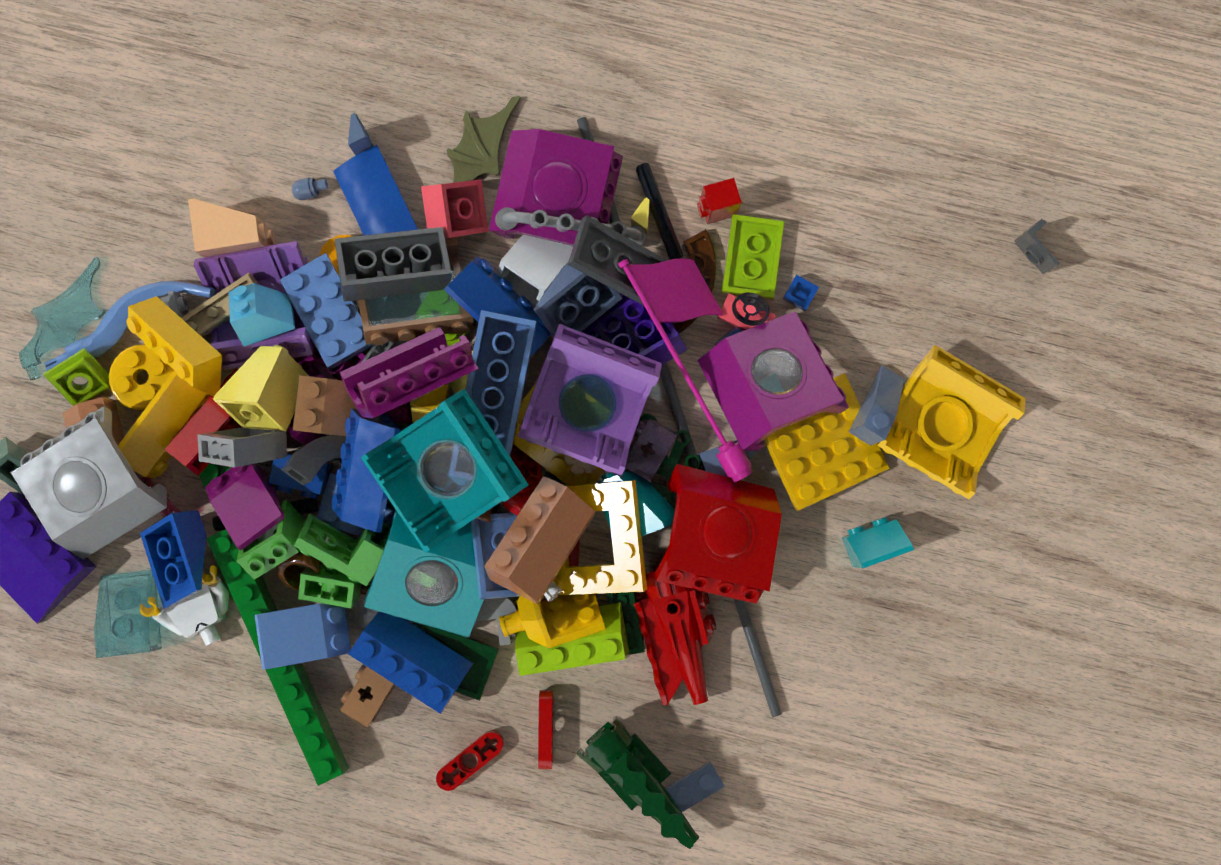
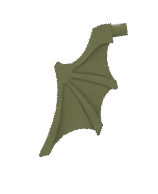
(480, 144)

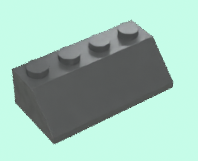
(393, 264)

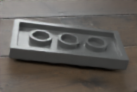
(600, 250)

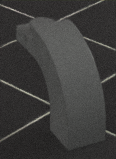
(309, 459)

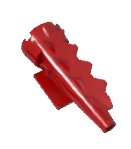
(676, 636)

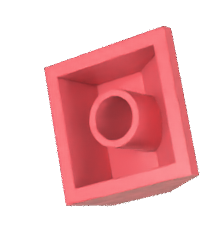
(455, 207)

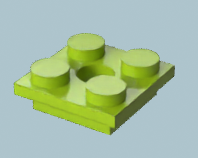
(79, 365)

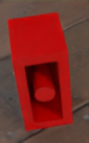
(719, 201)

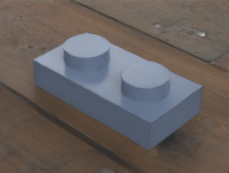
(695, 786)

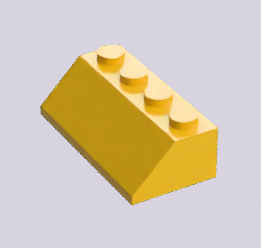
(176, 344)
(158, 424)

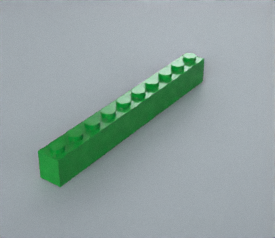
(288, 681)

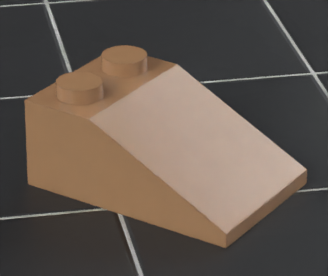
(322, 406)

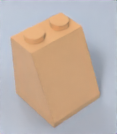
(226, 230)

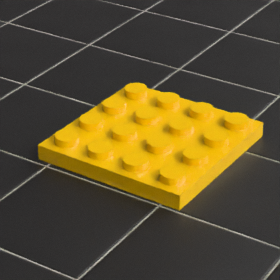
(821, 455)

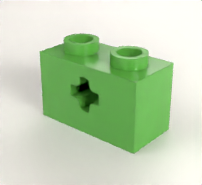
(328, 587)

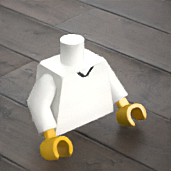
(195, 613)

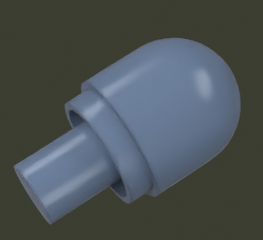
(308, 188)

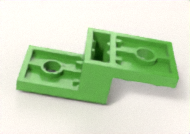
(341, 552)

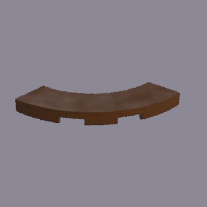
(702, 252)

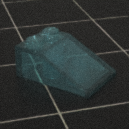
(118, 620)

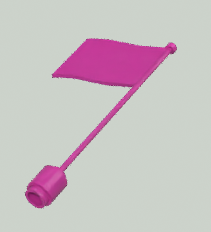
(677, 293)

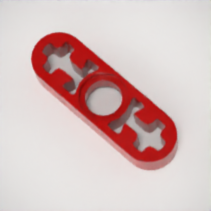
(545, 730)
(450, 767)

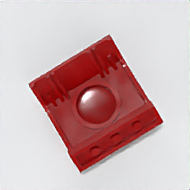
(721, 535)

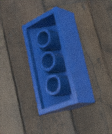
(482, 289)
(358, 494)
(411, 659)

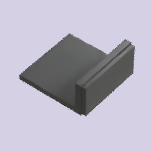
(1035, 250)

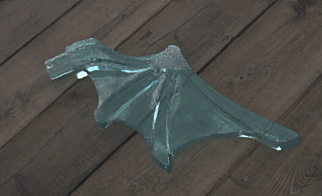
(61, 320)

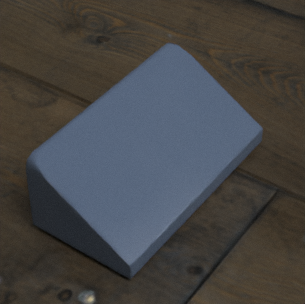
(358, 136)

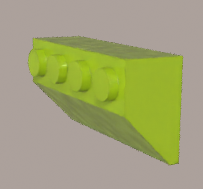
(592, 649)

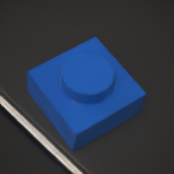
(800, 293)

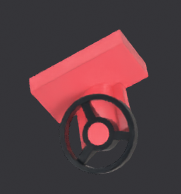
(746, 311)

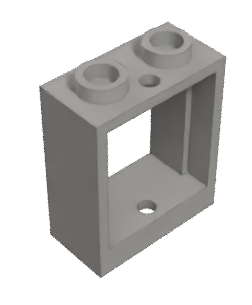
(241, 446)

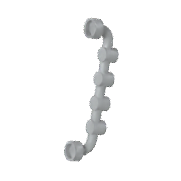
(508, 218)

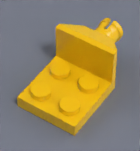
(555, 621)

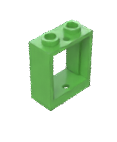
(274, 544)

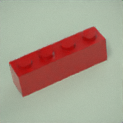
(208, 419)

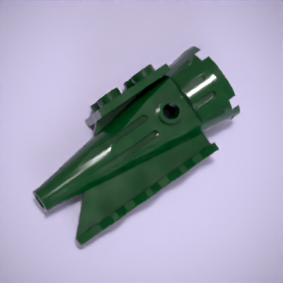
(637, 778)

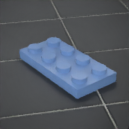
(329, 321)

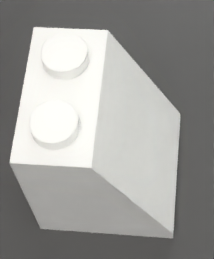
(533, 265)

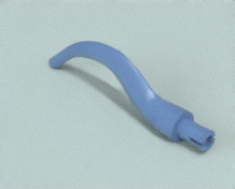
(114, 322)

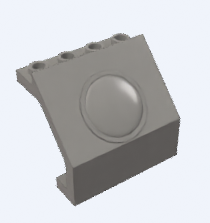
(86, 487)

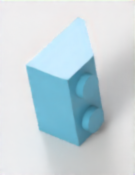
(259, 313)

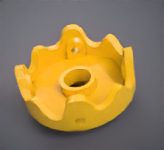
(124, 376)

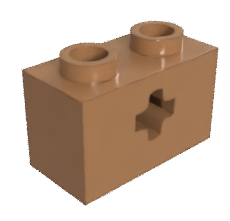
(362, 708)

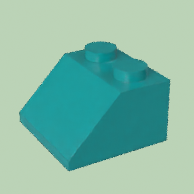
(876, 543)

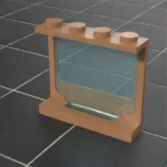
(416, 313)

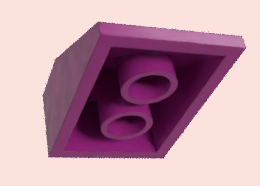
(245, 503)

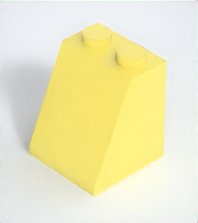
(263, 390)

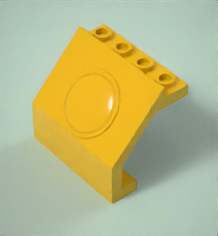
(950, 420)

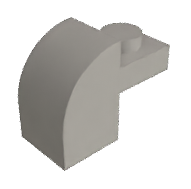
(493, 609)

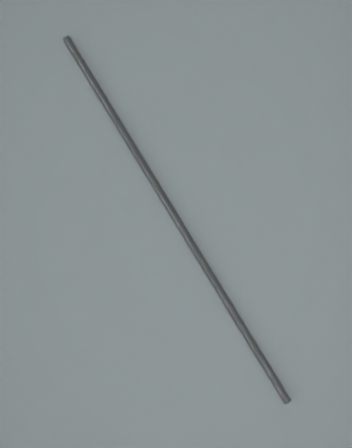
(693, 462)

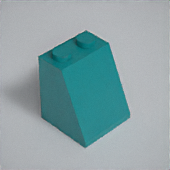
(653, 508)

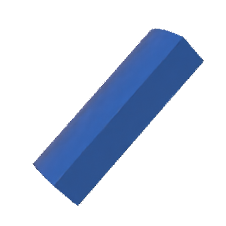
(374, 194)

